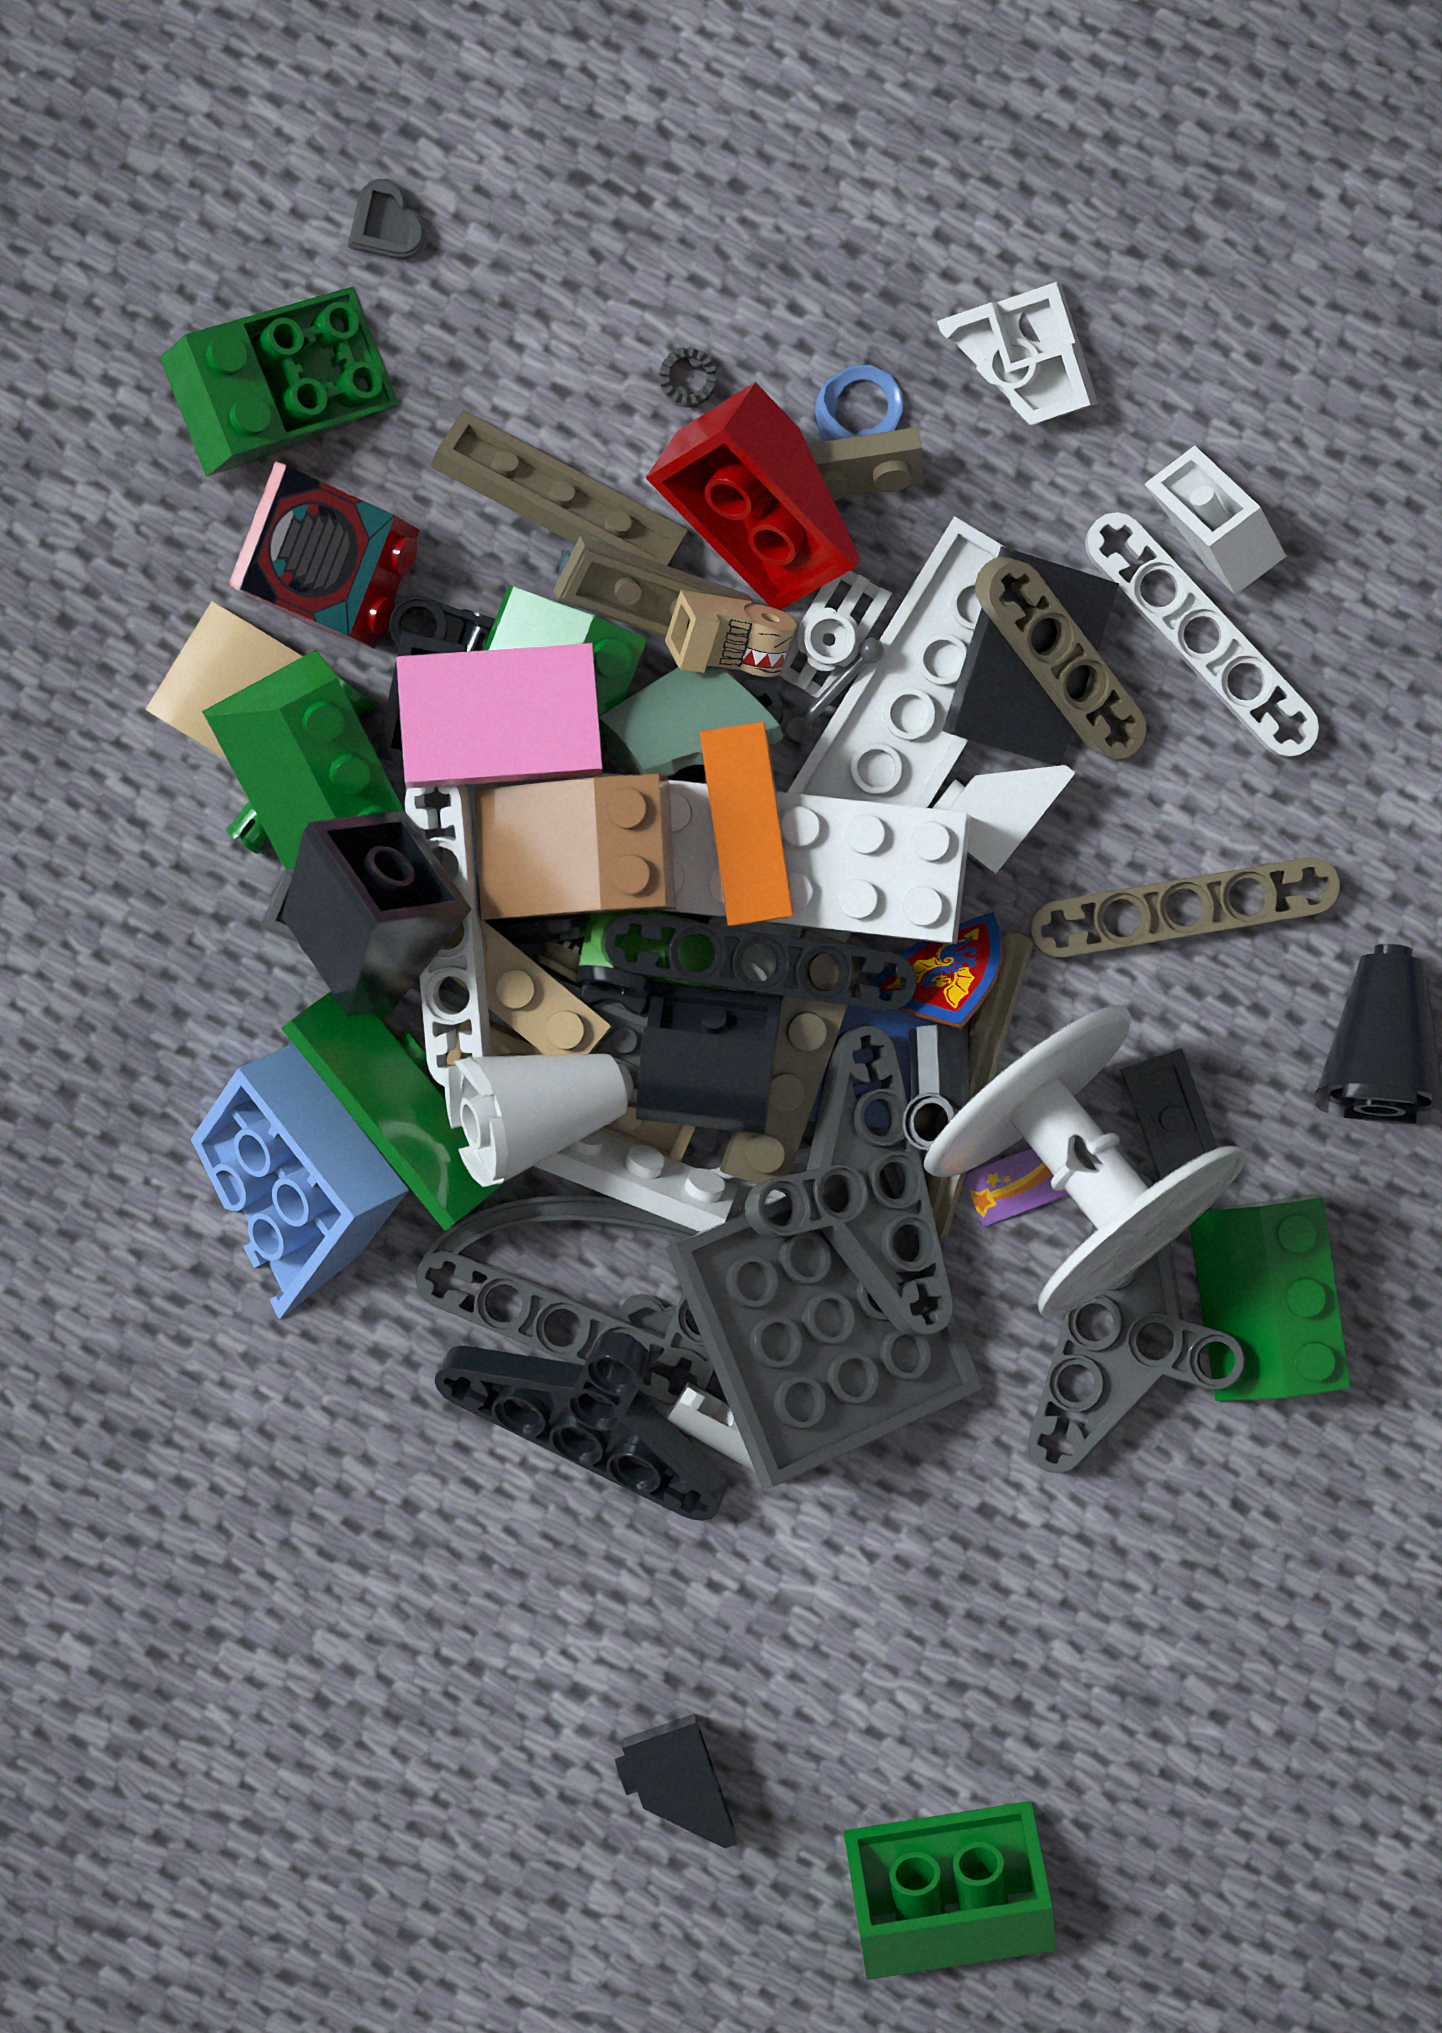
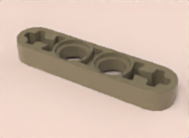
(1067, 652)

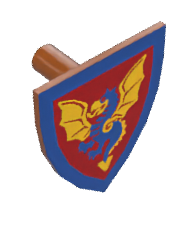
(951, 977)

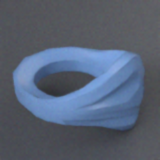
(827, 401)

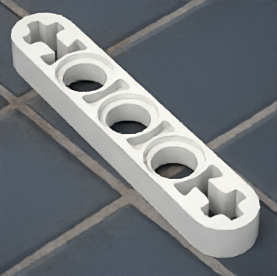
(1232, 645)
(467, 958)

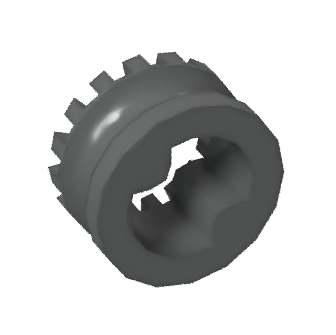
(696, 360)

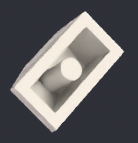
(1217, 519)
(1003, 809)

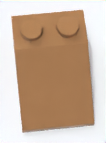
(575, 847)

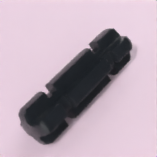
(541, 928)

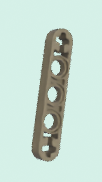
(1215, 912)

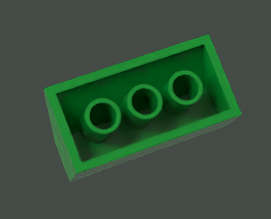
(392, 1100)

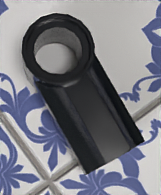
(937, 1080)

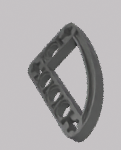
(540, 1301)

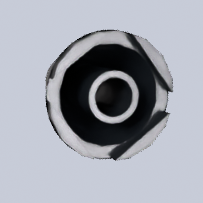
(1385, 1043)

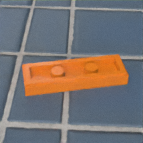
(746, 824)

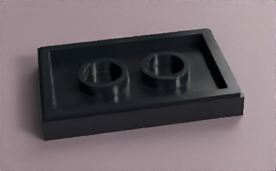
(996, 692)

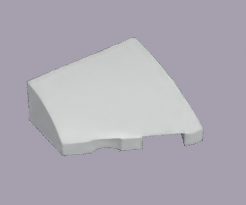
(1037, 377)
(708, 1422)

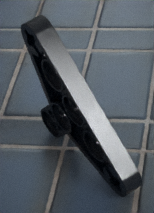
(562, 1402)

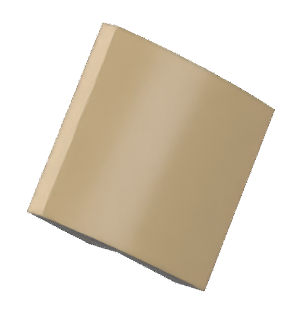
(214, 664)

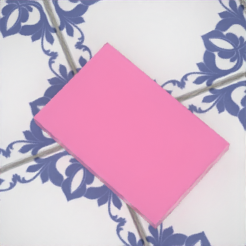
(499, 715)

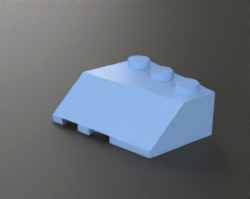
(297, 1171)

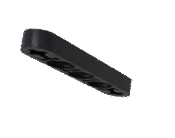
(790, 955)

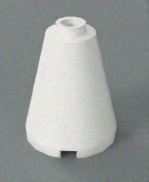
(530, 1107)

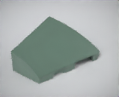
(661, 723)

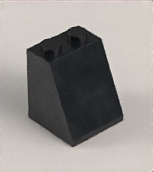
(370, 907)

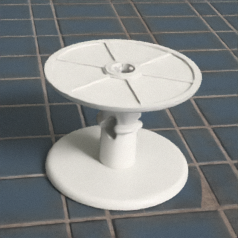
(1039, 1103)

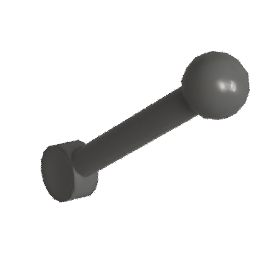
(799, 726)

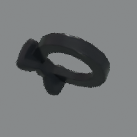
(614, 984)

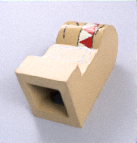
(729, 635)

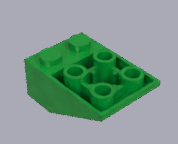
(277, 379)

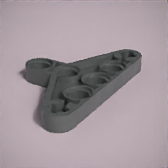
(855, 1156)
(1118, 1365)

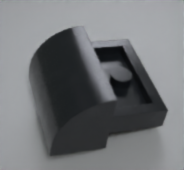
(708, 1057)

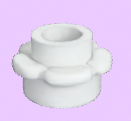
(825, 622)

